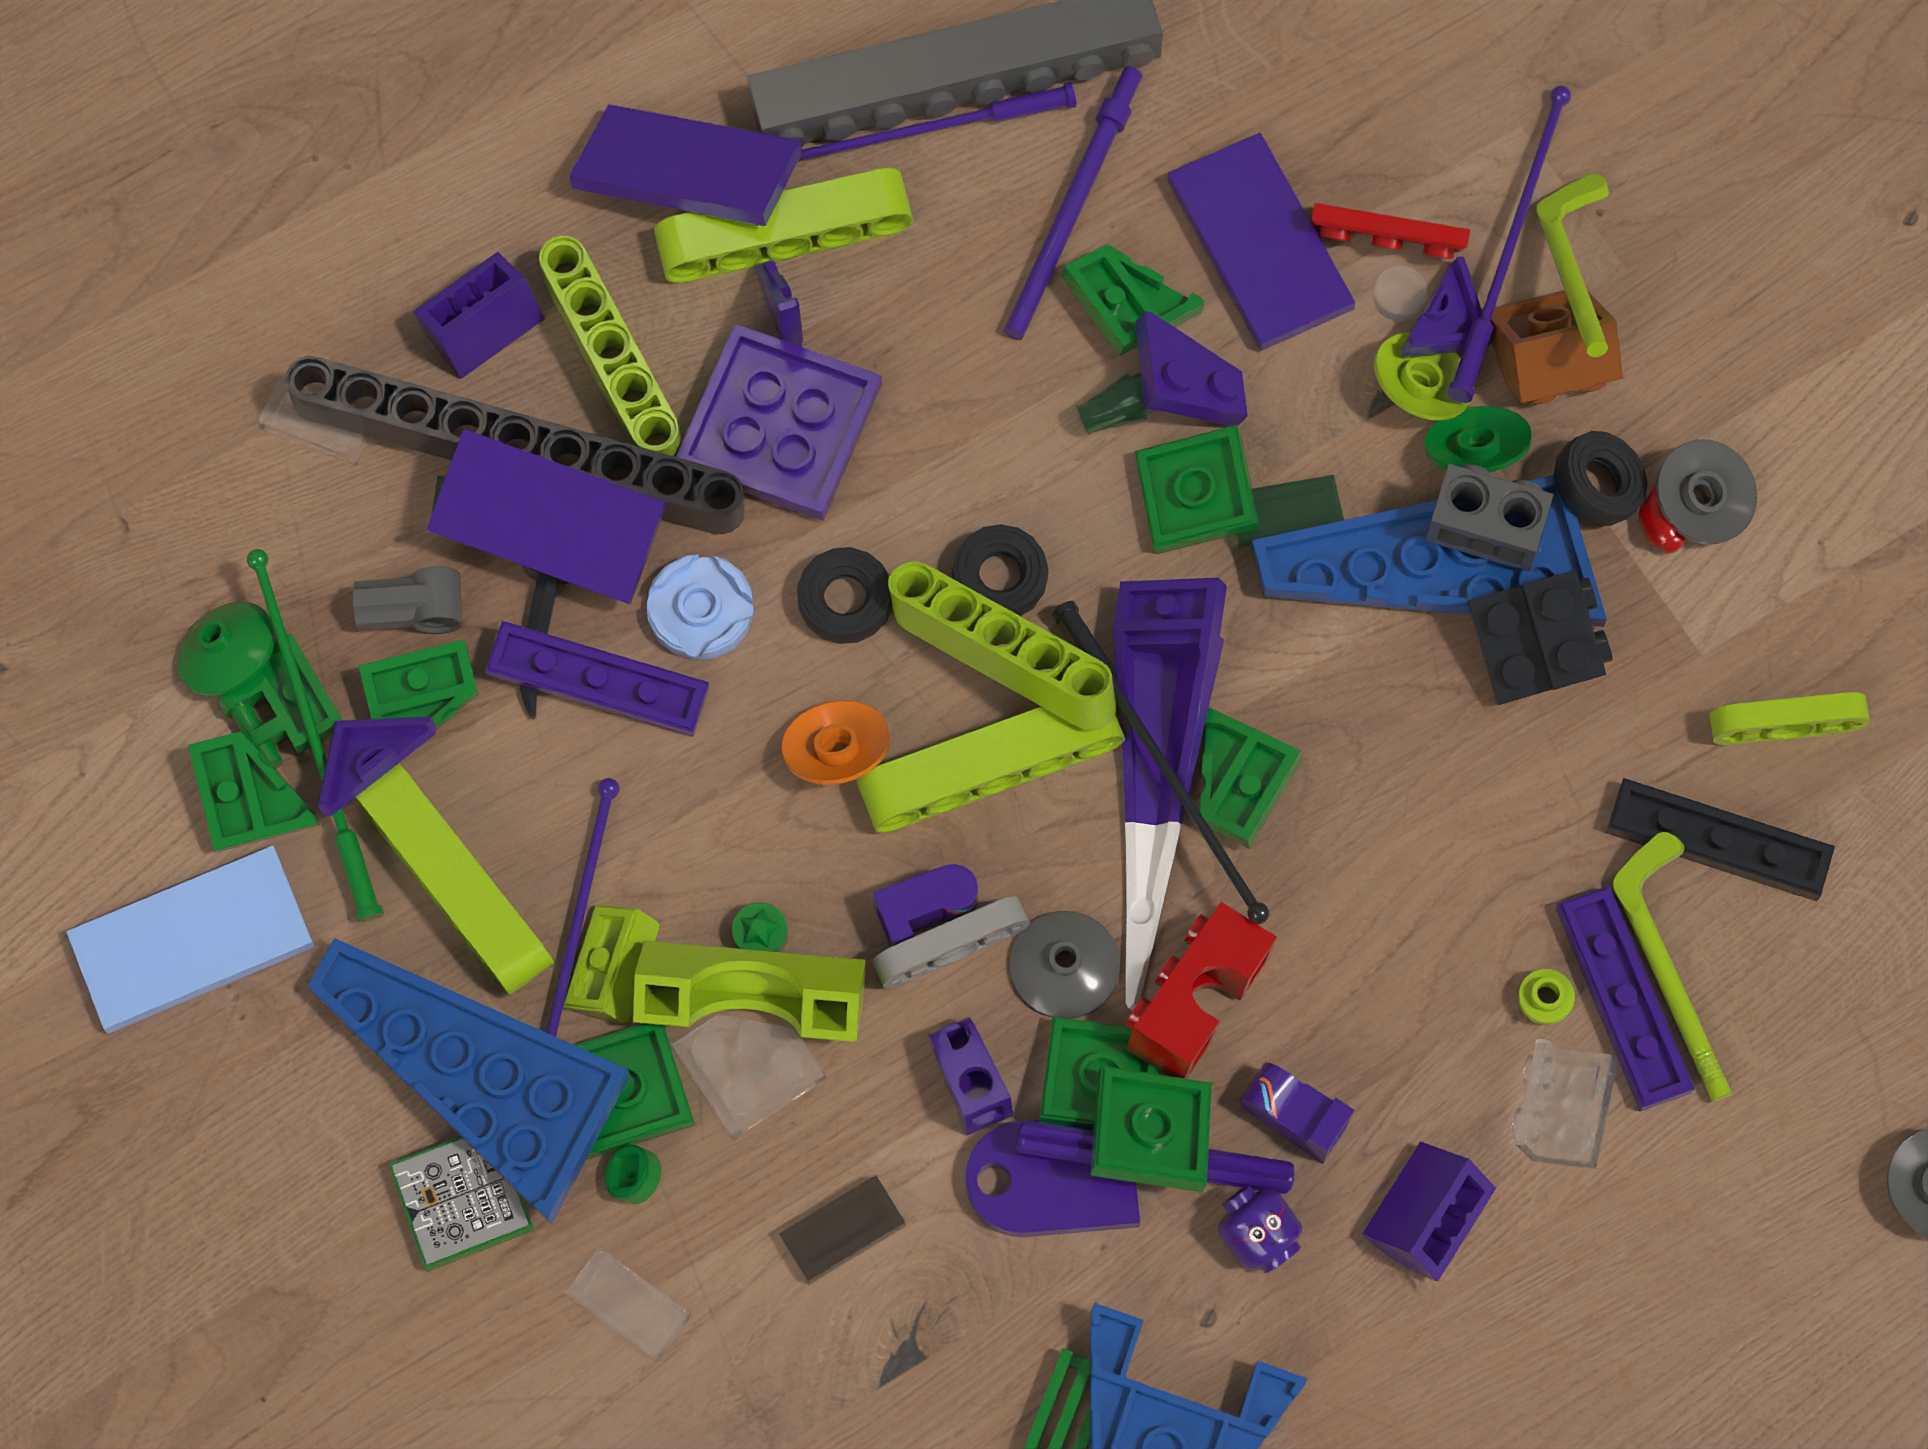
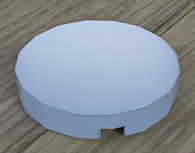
(700, 607)

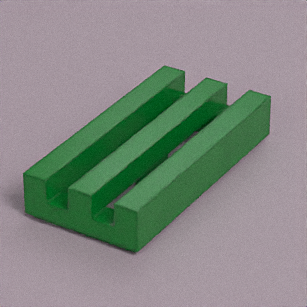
(1066, 1360)

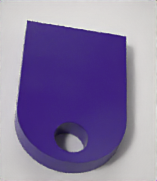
(1046, 1192)

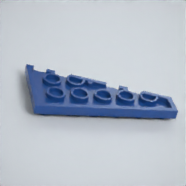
(1391, 565)
(496, 1081)

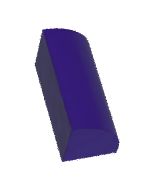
(479, 314)
(1429, 1210)

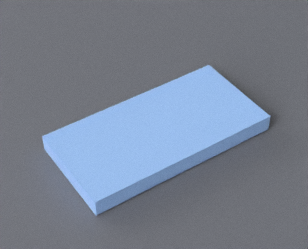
(190, 939)

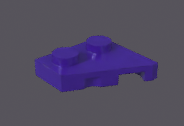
(1185, 376)

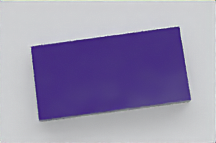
(686, 164)
(1260, 241)
(546, 516)

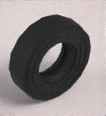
(1618, 460)
(1009, 542)
(842, 564)

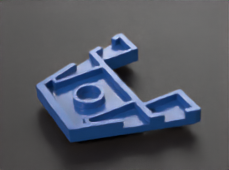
(1144, 1417)

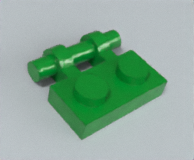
(276, 687)

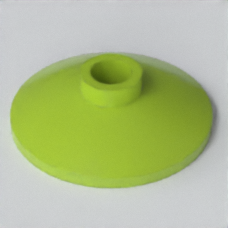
(1418, 381)

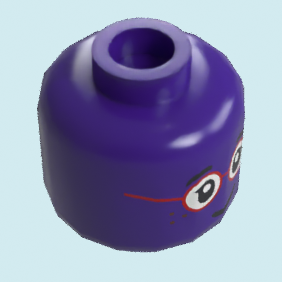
(1260, 1228)

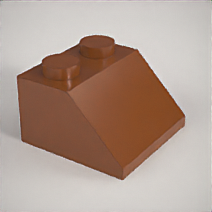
(1544, 350)

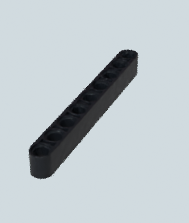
(545, 439)

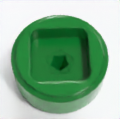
(760, 928)
(632, 1174)

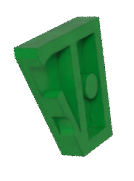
(1120, 291)
(421, 683)
(1242, 777)
(245, 793)

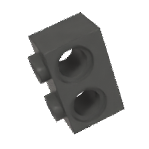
(1485, 529)

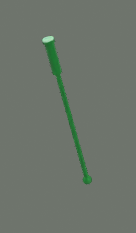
(345, 839)

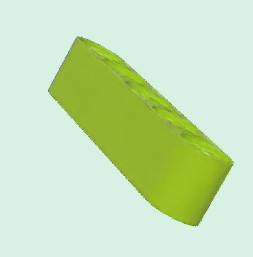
(801, 224)
(602, 331)
(1014, 665)
(979, 766)
(454, 880)

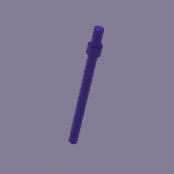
(1111, 120)

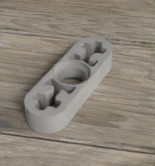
(950, 942)

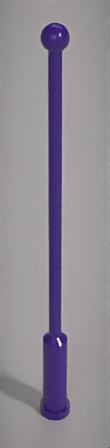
(997, 111)
(1461, 388)
(608, 790)

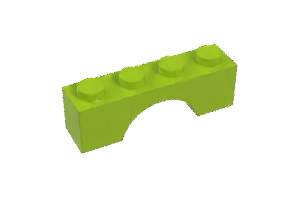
(687, 981)

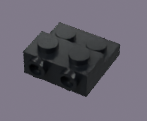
(1539, 636)

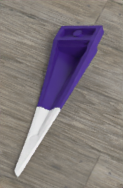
(1167, 670)

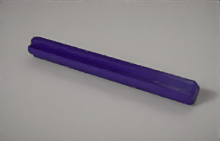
(1223, 1166)

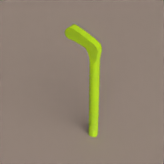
(1550, 216)
(1628, 888)

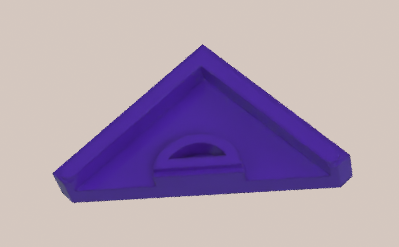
(783, 308)
(1447, 315)
(366, 751)

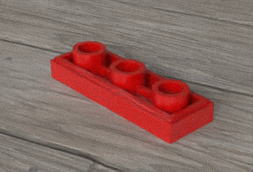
(1389, 230)

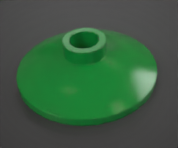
(1479, 437)
(226, 649)

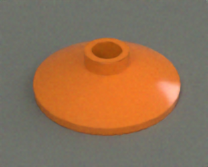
(835, 742)

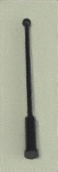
(1083, 639)

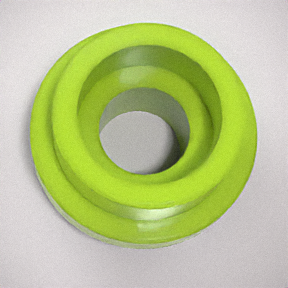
(1536, 1009)

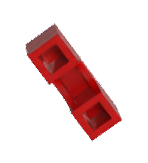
(1223, 955)

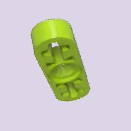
(1789, 718)

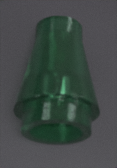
(1115, 405)

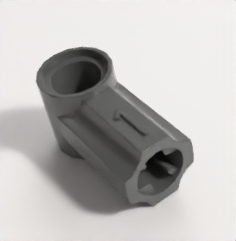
(425, 601)

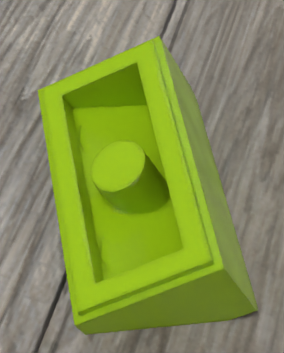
(607, 963)

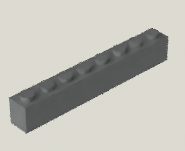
(954, 68)

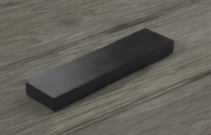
(1723, 839)

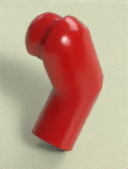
(1656, 528)

